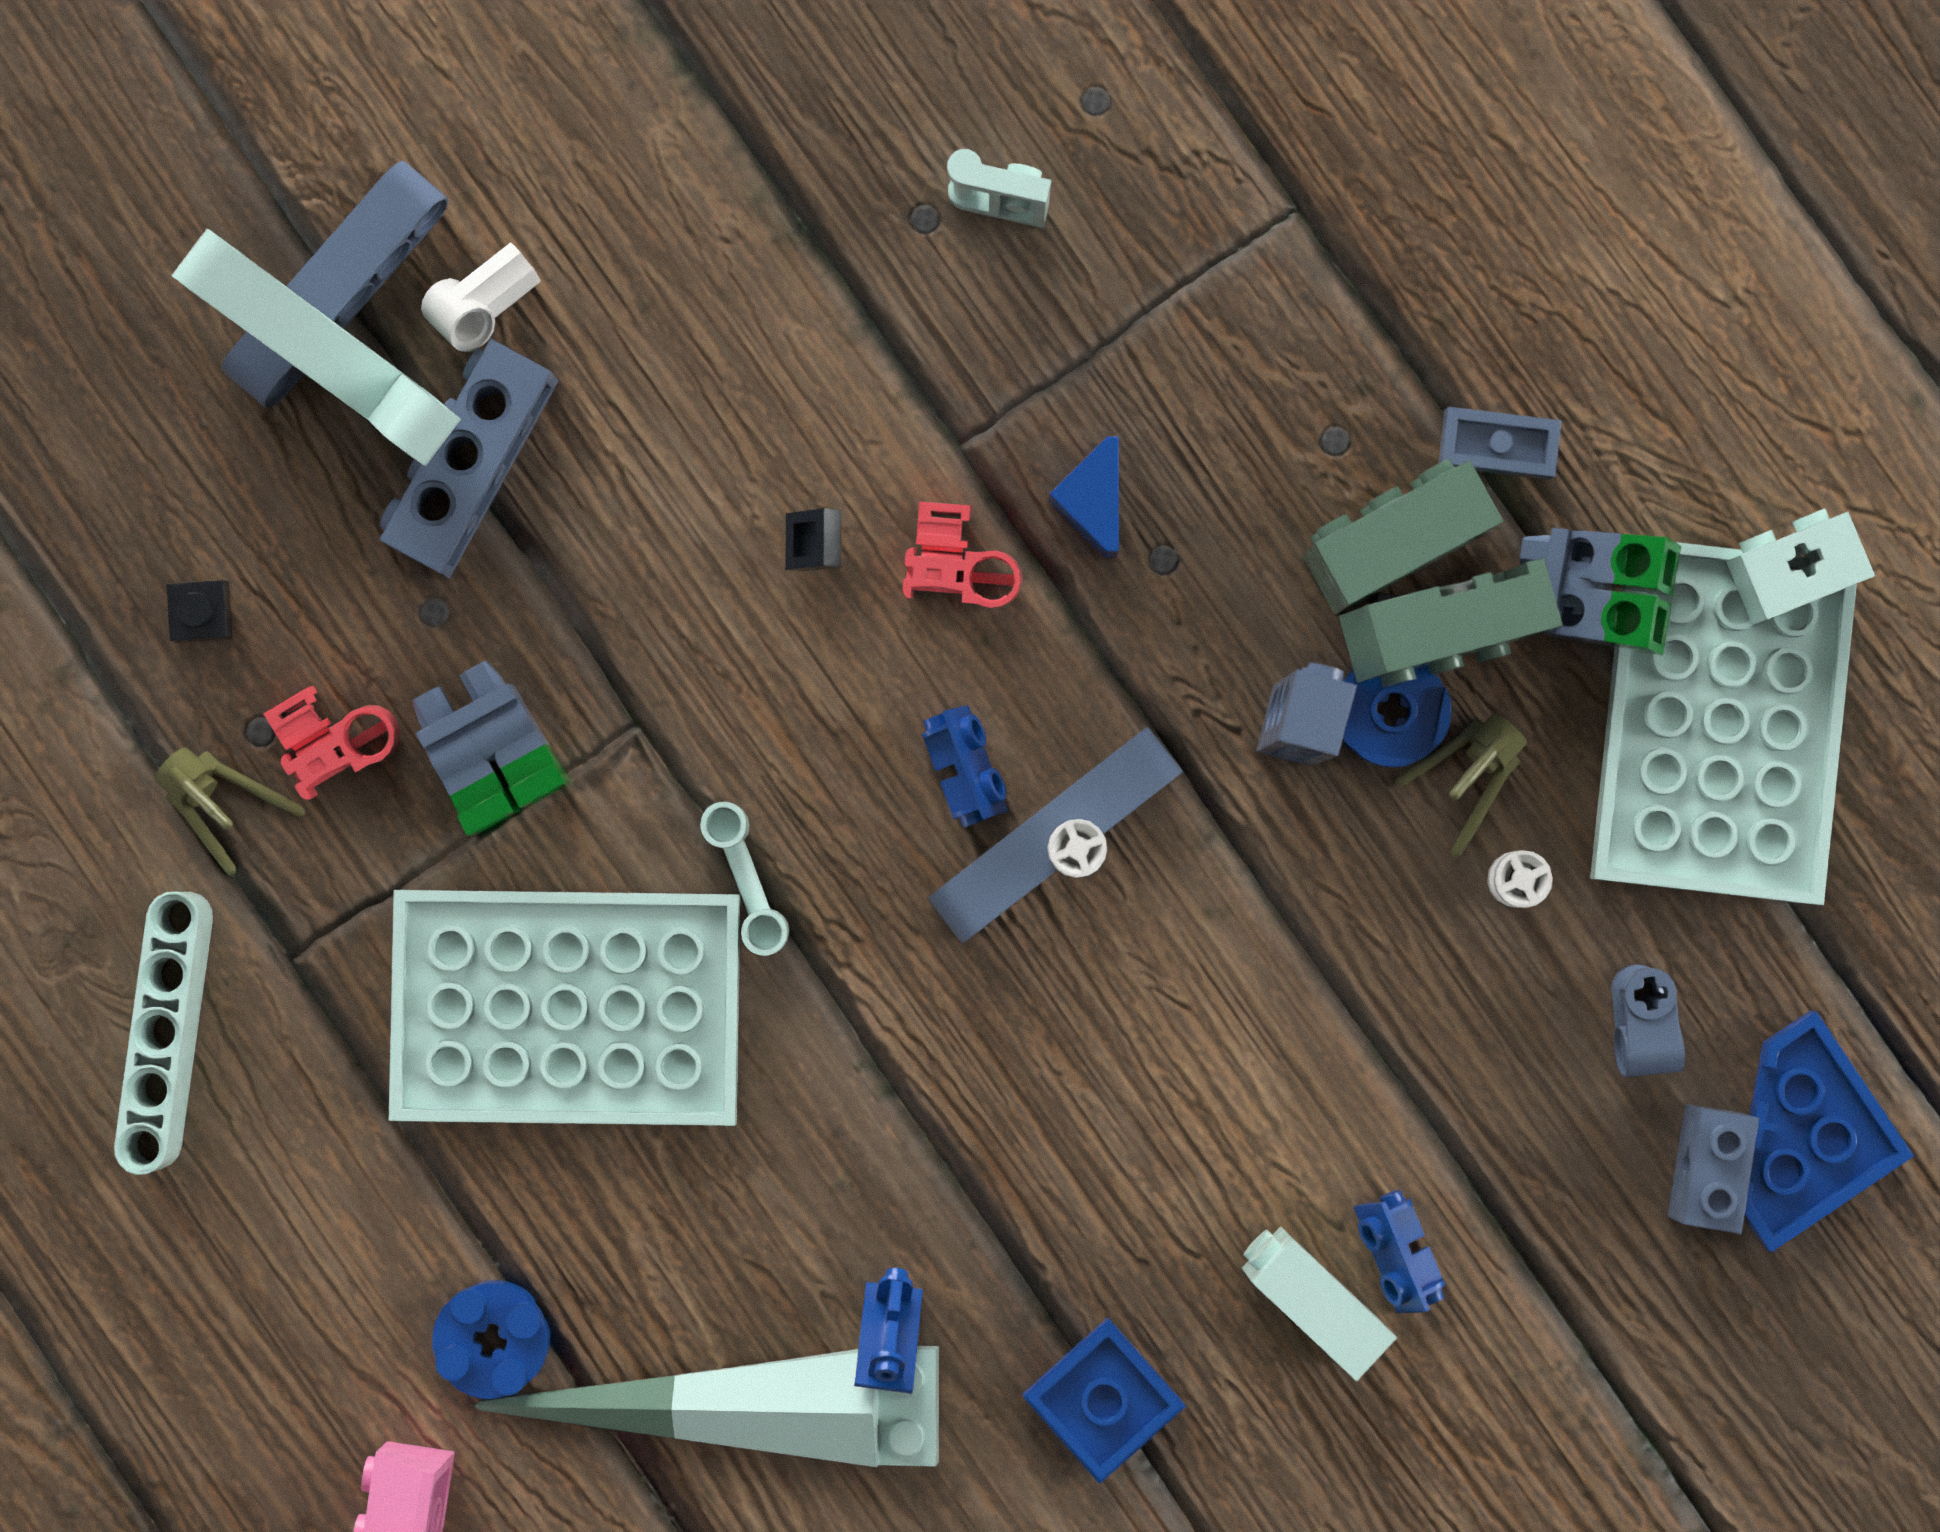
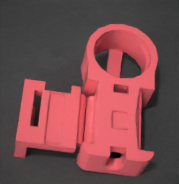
(943, 558)
(317, 743)

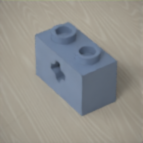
(1713, 1168)

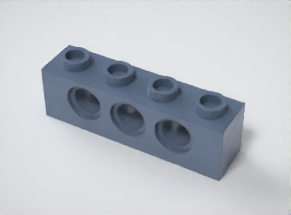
(470, 491)
(1307, 715)

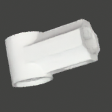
(467, 309)

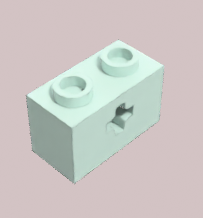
(1832, 556)

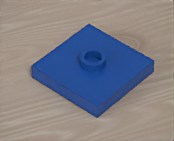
(1103, 1400)

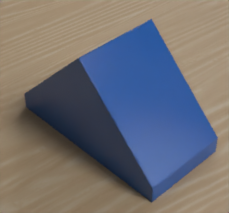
(1091, 497)

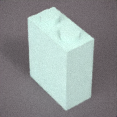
(1316, 1301)

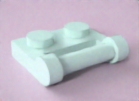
(1006, 194)

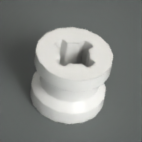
(1084, 844)
(1529, 875)

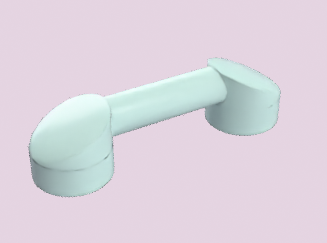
(727, 827)

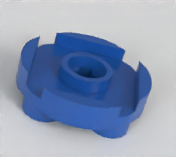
(1410, 737)
(462, 1358)

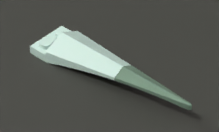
(773, 1407)

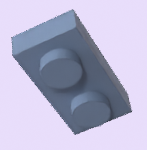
(1501, 442)

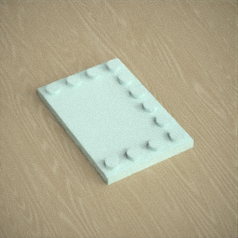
(1726, 743)
(564, 1007)

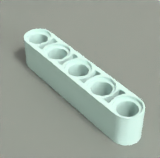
(144, 1053)

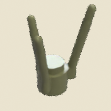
(1491, 748)
(191, 783)

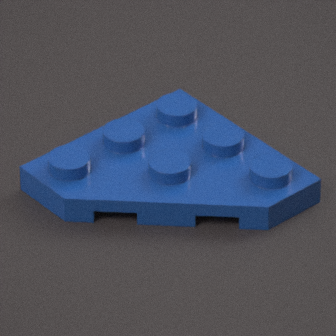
(1815, 1134)

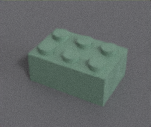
(1400, 534)

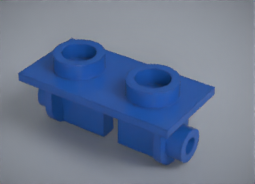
(959, 740)
(1407, 1278)
(889, 1333)

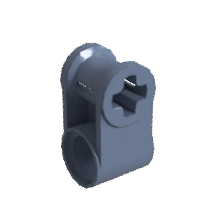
(1646, 1030)

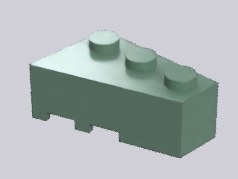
(1448, 623)

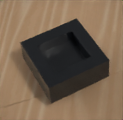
(813, 540)
(199, 611)

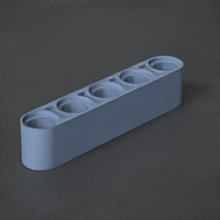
(346, 272)
(1022, 857)

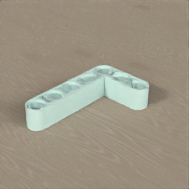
(317, 346)

